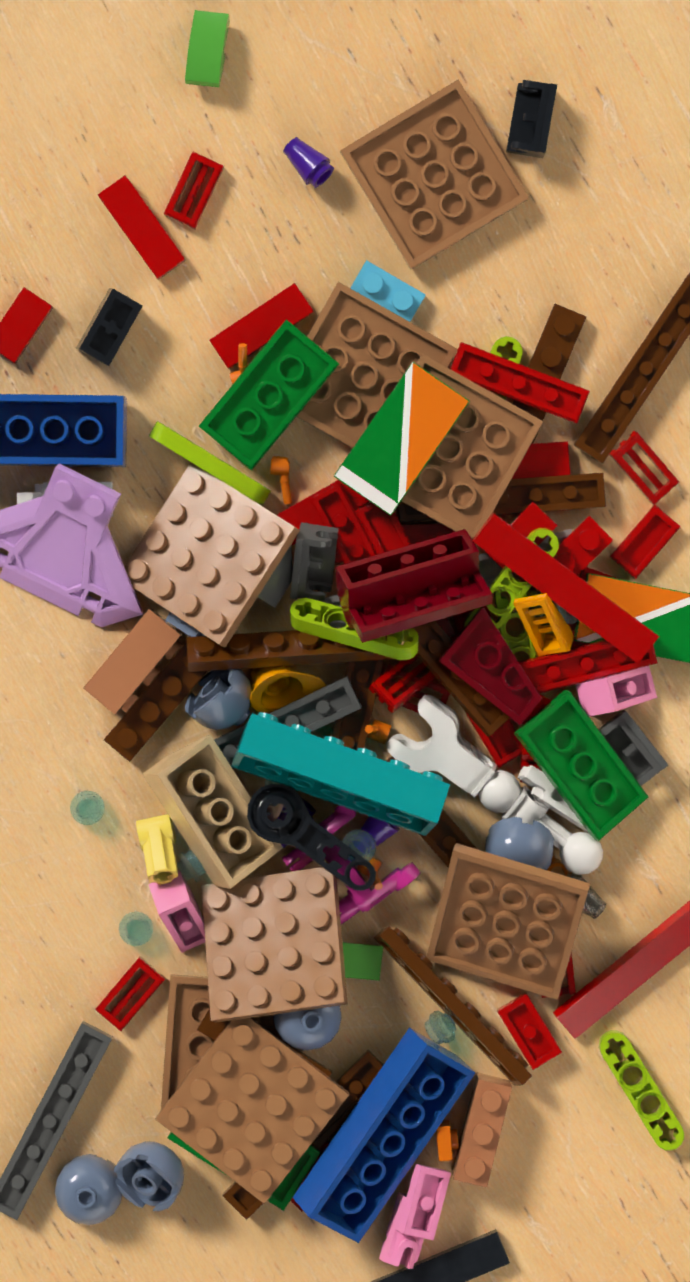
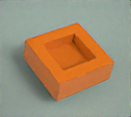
(446, 1141)

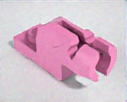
(415, 1216)

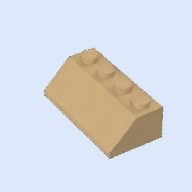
(210, 811)

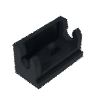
(531, 118)
(109, 326)

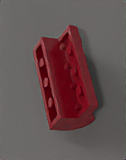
(412, 586)

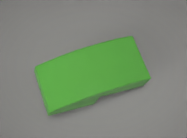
(206, 48)
(362, 961)

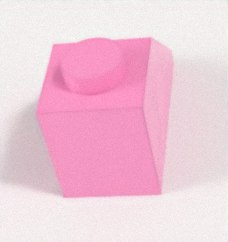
(616, 691)
(179, 912)

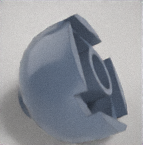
(222, 699)
(521, 842)
(308, 1028)
(150, 1175)
(88, 1190)

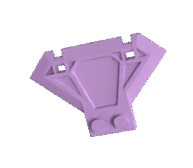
(65, 549)

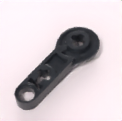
(301, 831)

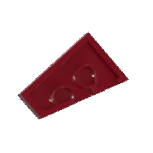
(490, 667)

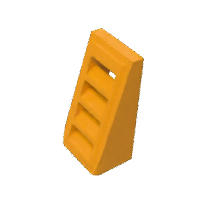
(542, 642)

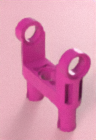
(355, 900)

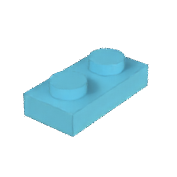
(388, 291)

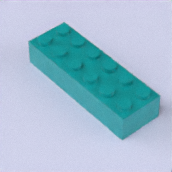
(340, 773)

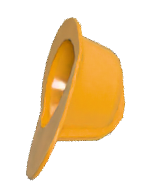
(280, 686)

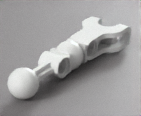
(478, 775)

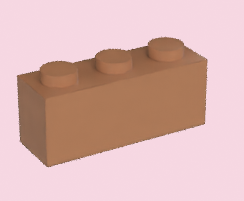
(134, 662)
(481, 1130)

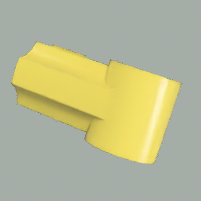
(157, 841)

